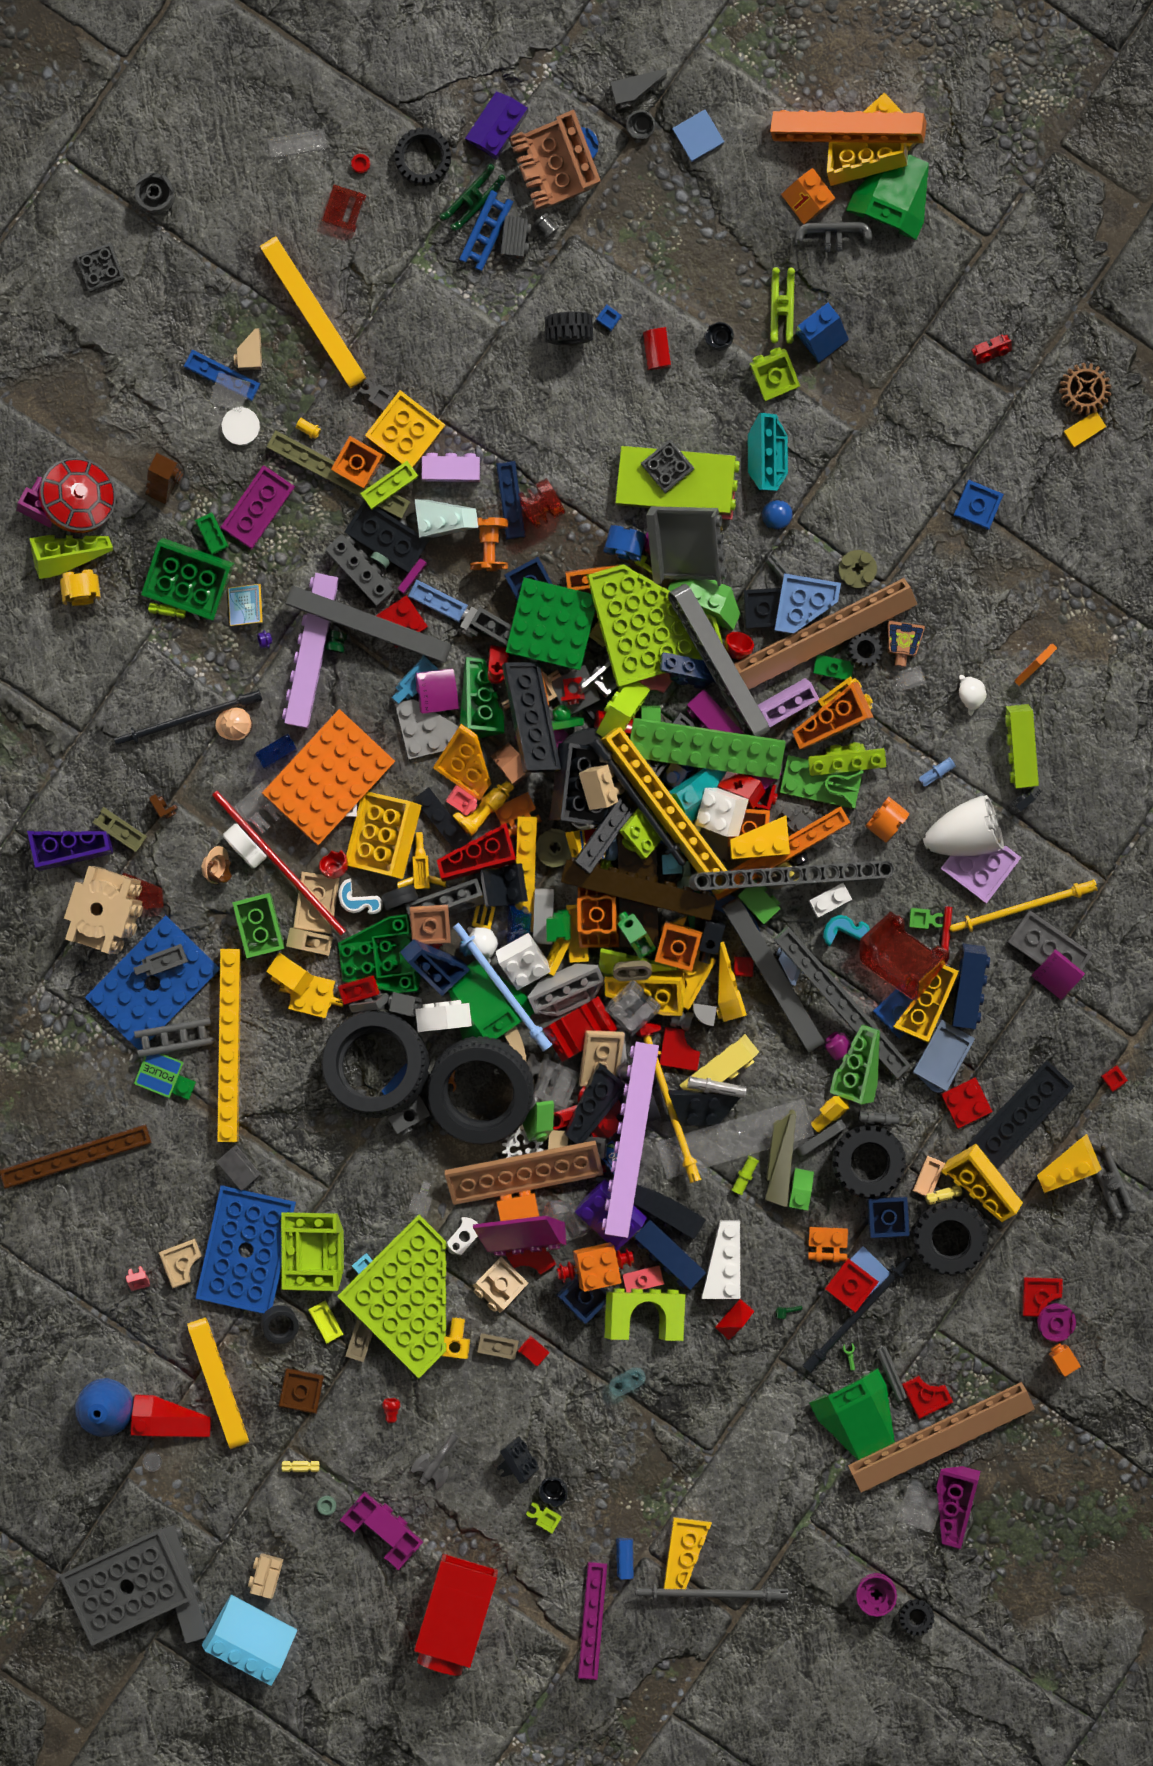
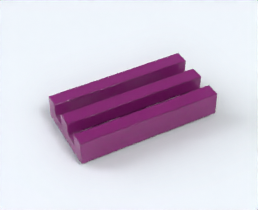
(412, 576)

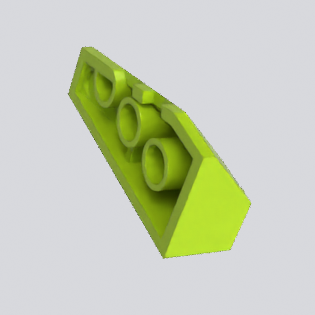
(609, 958)

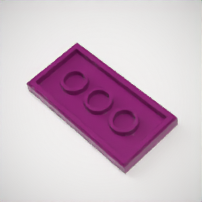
(257, 507)

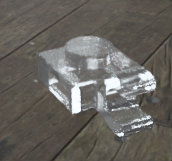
(420, 1201)

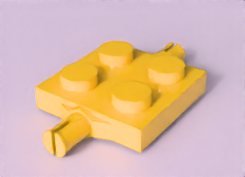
(315, 999)

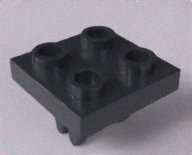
(518, 1460)

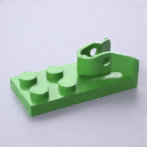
(834, 788)

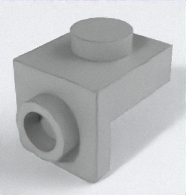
(467, 618)

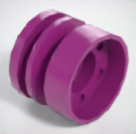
(868, 1602)

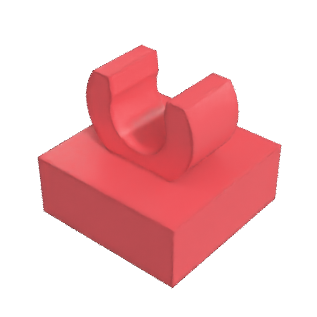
(137, 1280)

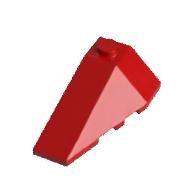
(163, 1418)

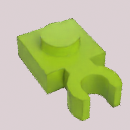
(546, 1519)

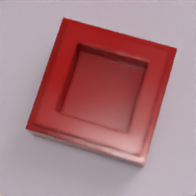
(743, 966)
(1114, 1078)

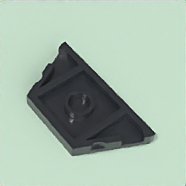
(701, 1108)

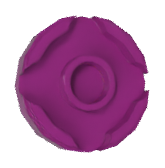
(1056, 1322)

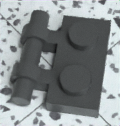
(884, 1118)

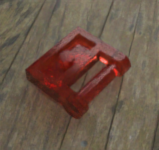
(338, 205)

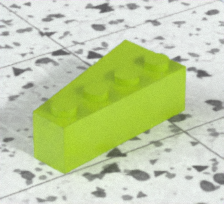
(1022, 746)

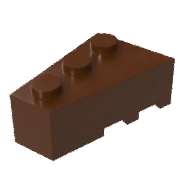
(163, 477)

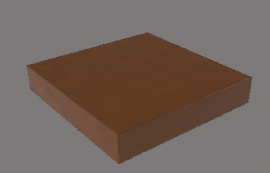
(301, 1390)

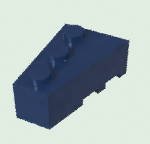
(434, 965)

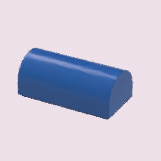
(625, 1558)

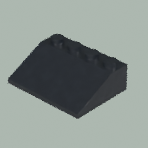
(568, 794)

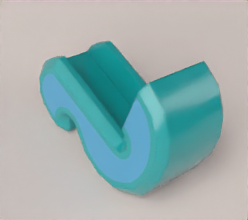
(844, 925)

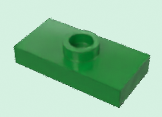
(212, 533)
(833, 667)

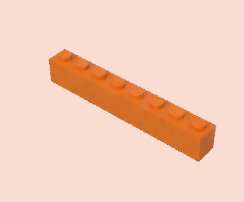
(848, 127)

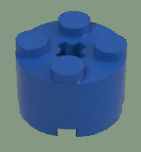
(625, 543)

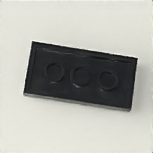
(387, 536)
(762, 608)

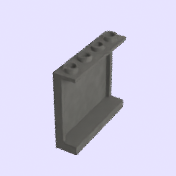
(686, 543)

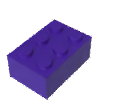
(593, 1211)

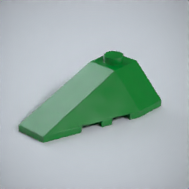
(479, 701)

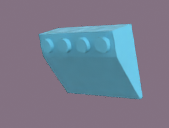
(250, 1640)

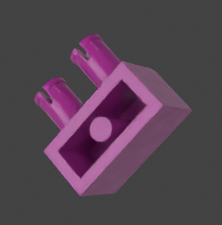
(30, 504)

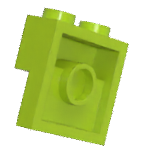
(774, 373)

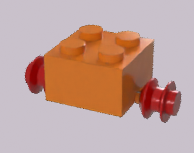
(596, 1266)

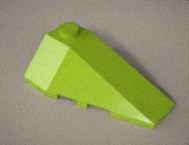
(58, 555)

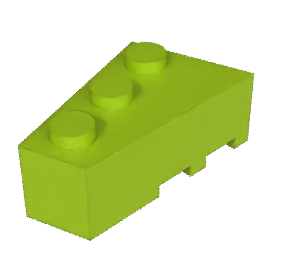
(623, 707)

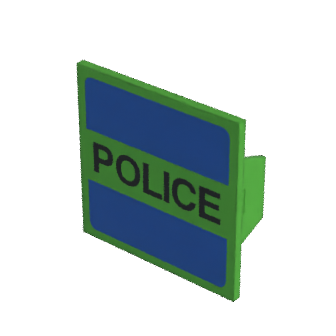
(159, 1074)

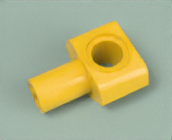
(830, 1111)
(456, 1335)

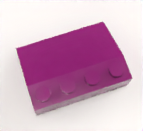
(521, 1235)

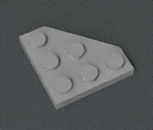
(424, 732)

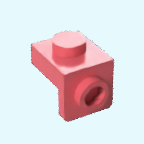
(462, 800)

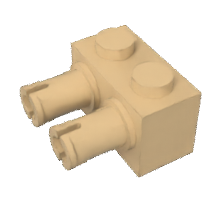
(599, 787)

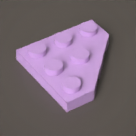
(983, 872)

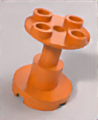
(489, 536)

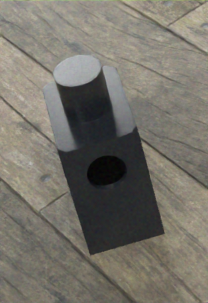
(713, 931)

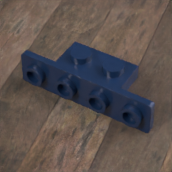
(686, 670)

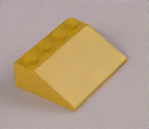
(383, 834)

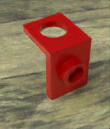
(572, 698)
(771, 800)
(533, 1350)

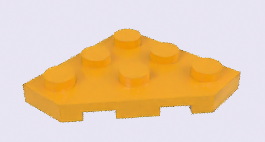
(464, 763)

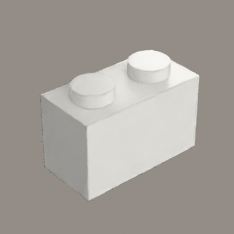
(830, 900)

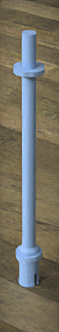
(535, 1031)

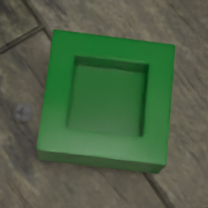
(184, 1087)

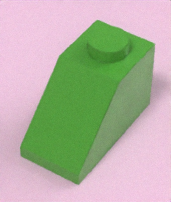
(539, 1121)
(801, 1189)

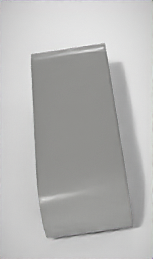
(542, 910)

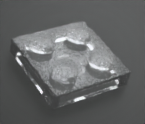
(919, 1508)

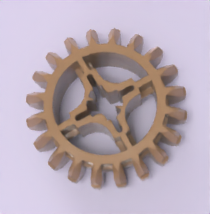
(1079, 382)

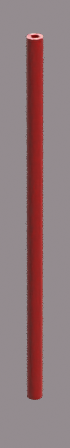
(279, 863)

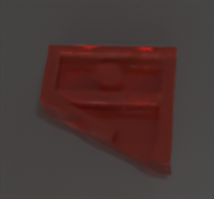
(150, 894)

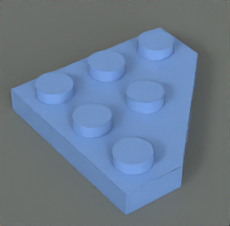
(803, 601)

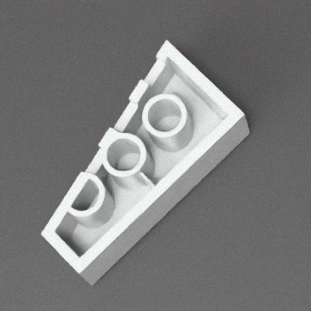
(724, 1266)

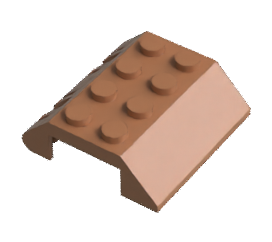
(556, 161)

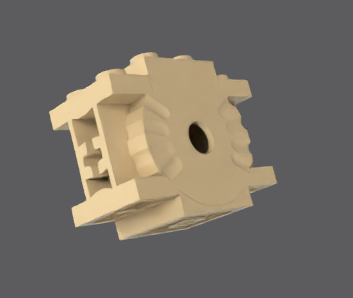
(119, 915)

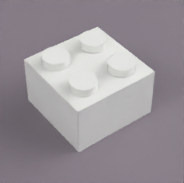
(721, 812)
(523, 961)
(443, 1016)

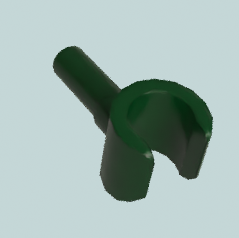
(782, 1311)

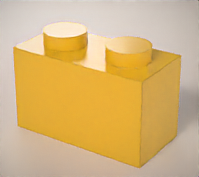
(290, 974)

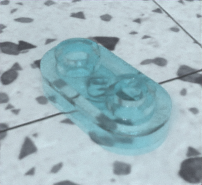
(627, 1381)

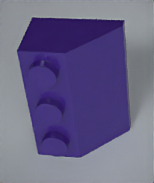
(497, 124)

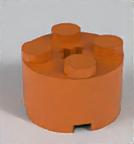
(887, 819)

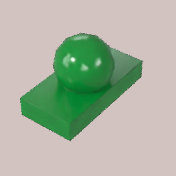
(563, 719)

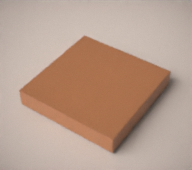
(430, 924)

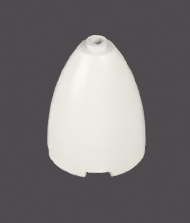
(966, 830)

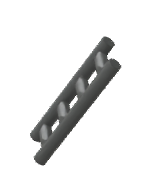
(163, 1030)

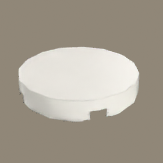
(240, 427)

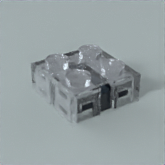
(632, 1007)

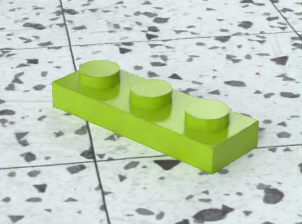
(389, 485)

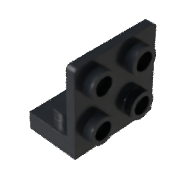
(503, 885)

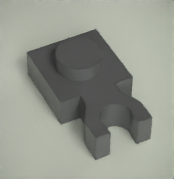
(378, 396)

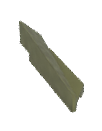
(780, 1159)

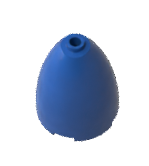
(111, 1400)

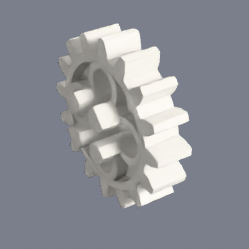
(512, 1141)

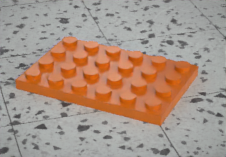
(328, 777)

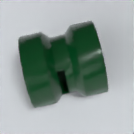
(336, 646)

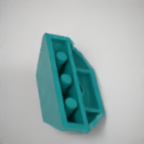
(767, 452)

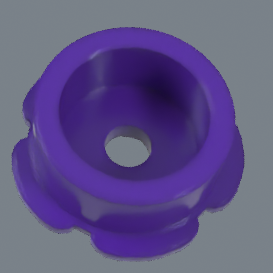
(264, 639)

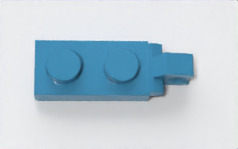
(407, 685)

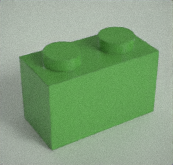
(759, 903)

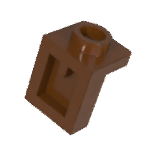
(160, 804)

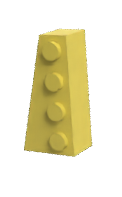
(727, 1063)

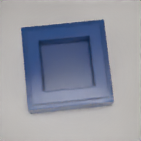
(608, 318)

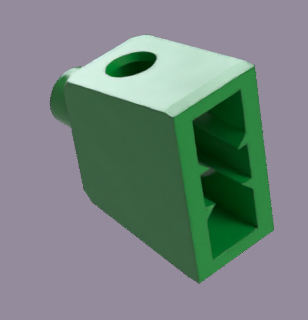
(635, 934)

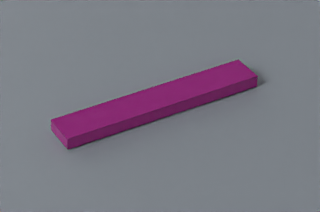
(592, 1620)

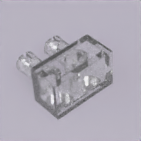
(252, 804)

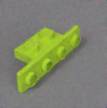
(846, 759)

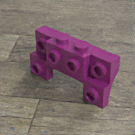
(386, 1525)

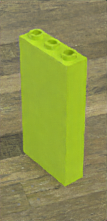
(705, 487)

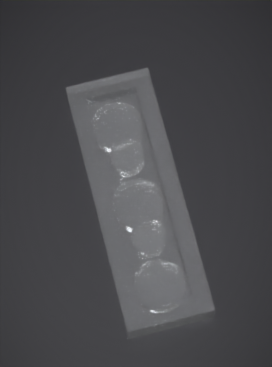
(297, 143)

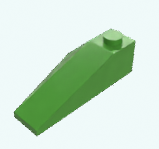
(859, 1070)

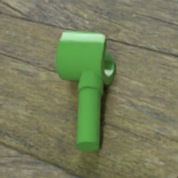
(850, 1356)

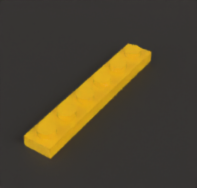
(527, 856)

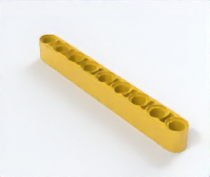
(313, 312)

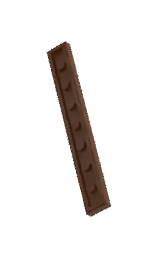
(75, 1156)

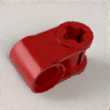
(497, 658)

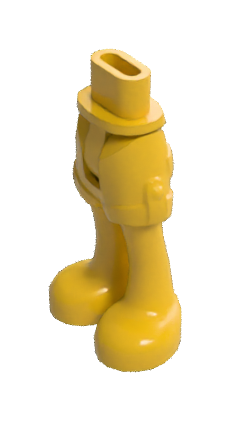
(490, 803)

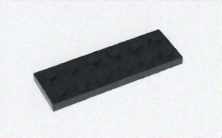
(531, 717)
(1022, 1113)

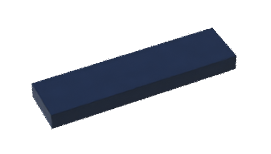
(510, 500)

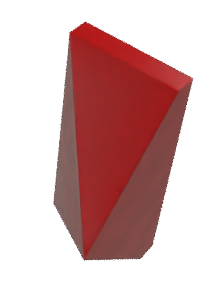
(734, 1319)

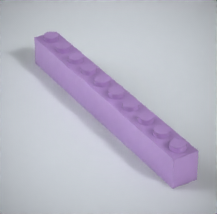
(631, 1139)

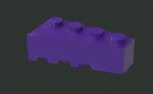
(67, 847)

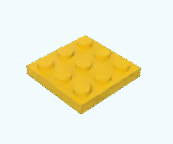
(405, 429)

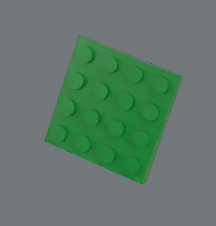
(551, 624)

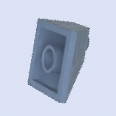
(788, 967)

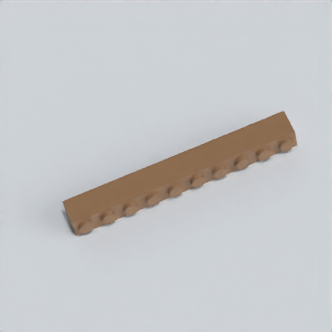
(826, 633)
(941, 1437)

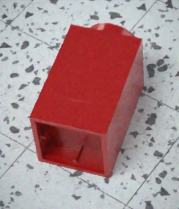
(455, 1615)

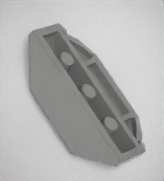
(566, 989)

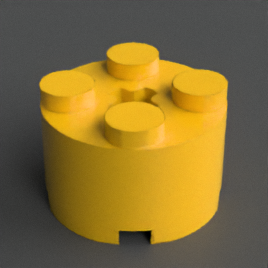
(80, 588)

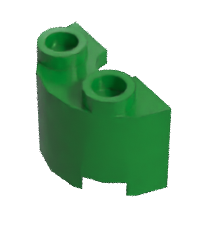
(558, 926)

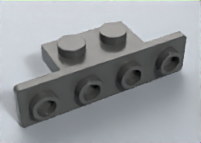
(602, 680)

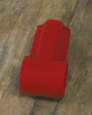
(565, 1116)

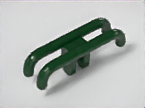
(472, 198)

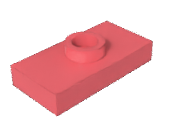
(643, 1278)

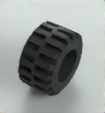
(569, 328)

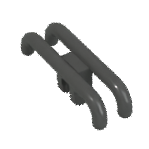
(838, 228)
(1112, 1181)

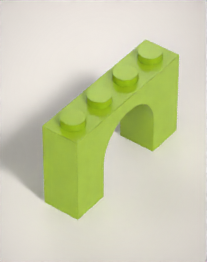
(621, 1304)

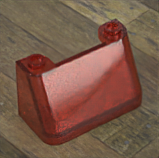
(901, 957)

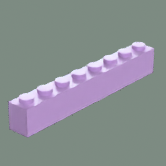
(309, 657)

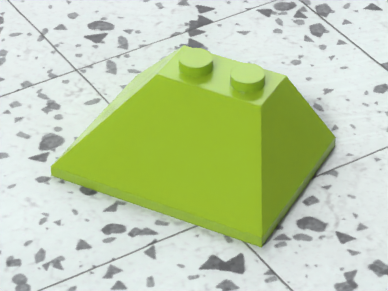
(312, 1251)

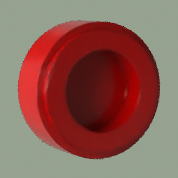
(360, 163)

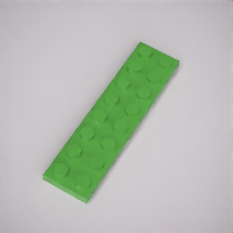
(708, 748)

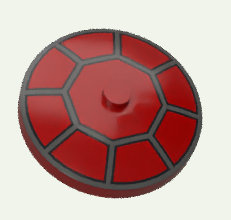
(77, 495)

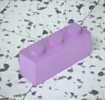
(450, 468)
(788, 702)

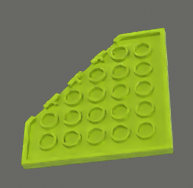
(638, 623)
(405, 1296)

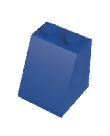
(822, 332)

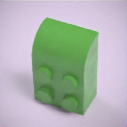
(258, 925)

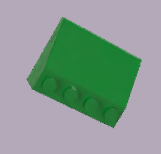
(187, 578)

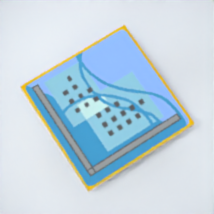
(245, 605)

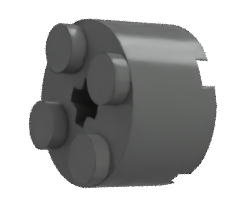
(158, 183)

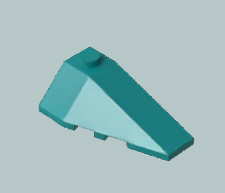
(691, 791)

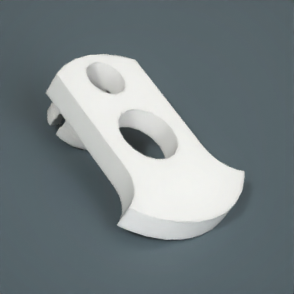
(467, 1226)

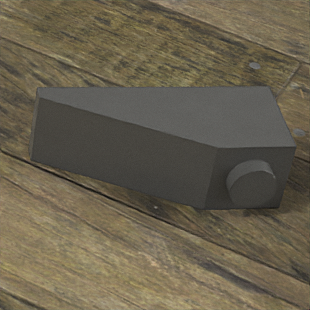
(631, 89)

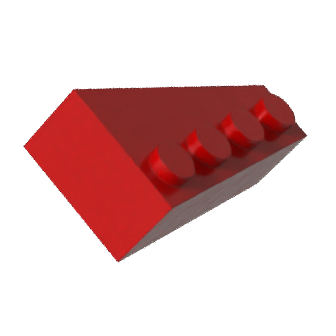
(487, 851)

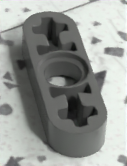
(819, 1138)

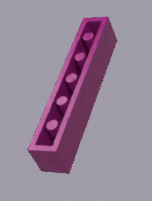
(714, 718)

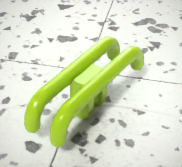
(782, 305)

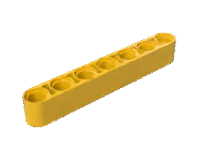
(218, 1383)

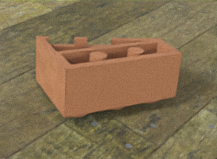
(510, 764)

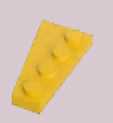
(684, 1547)

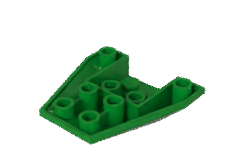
(895, 197)
(378, 954)
(489, 1008)
(858, 1415)

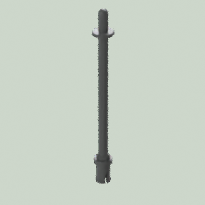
(767, 1593)

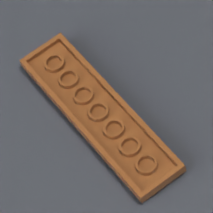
(524, 1172)

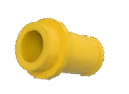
(308, 428)

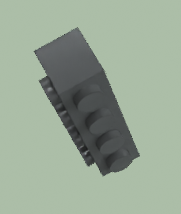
(359, 570)

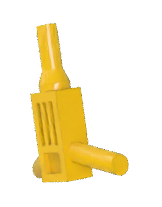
(421, 868)

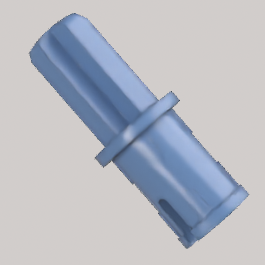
(937, 771)

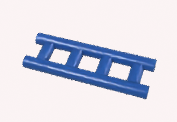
(475, 234)

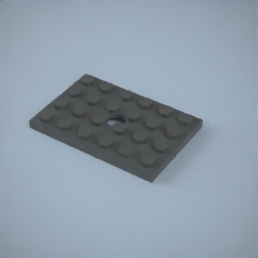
(97, 1590)

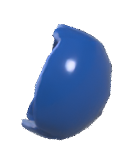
(777, 514)

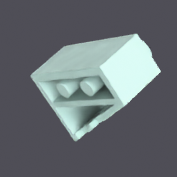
(443, 518)

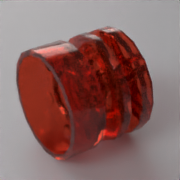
(541, 503)

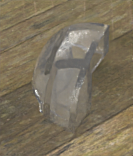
(565, 1212)

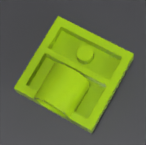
(640, 835)

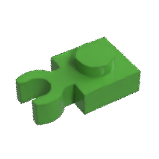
(921, 918)

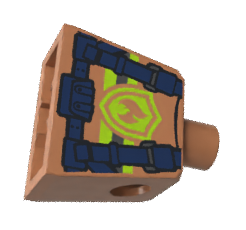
(903, 640)

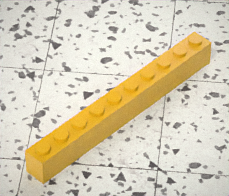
(662, 804)
(229, 1045)

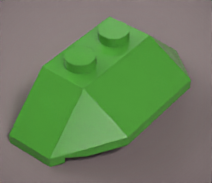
(714, 600)

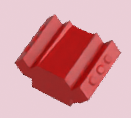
(569, 1031)

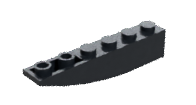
(667, 1209)

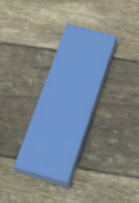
(437, 601)

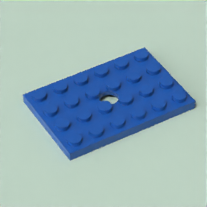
(128, 1002)
(227, 1275)

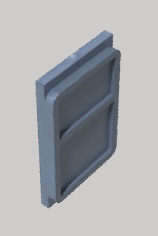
(943, 1055)

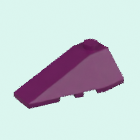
(955, 1497)

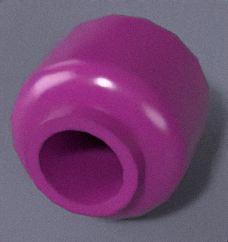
(838, 1045)

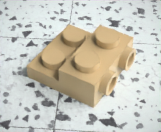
(499, 1285)

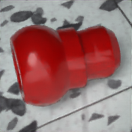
(391, 1408)

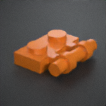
(516, 807)
(828, 1237)

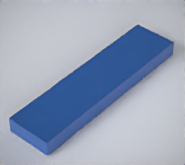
(209, 369)

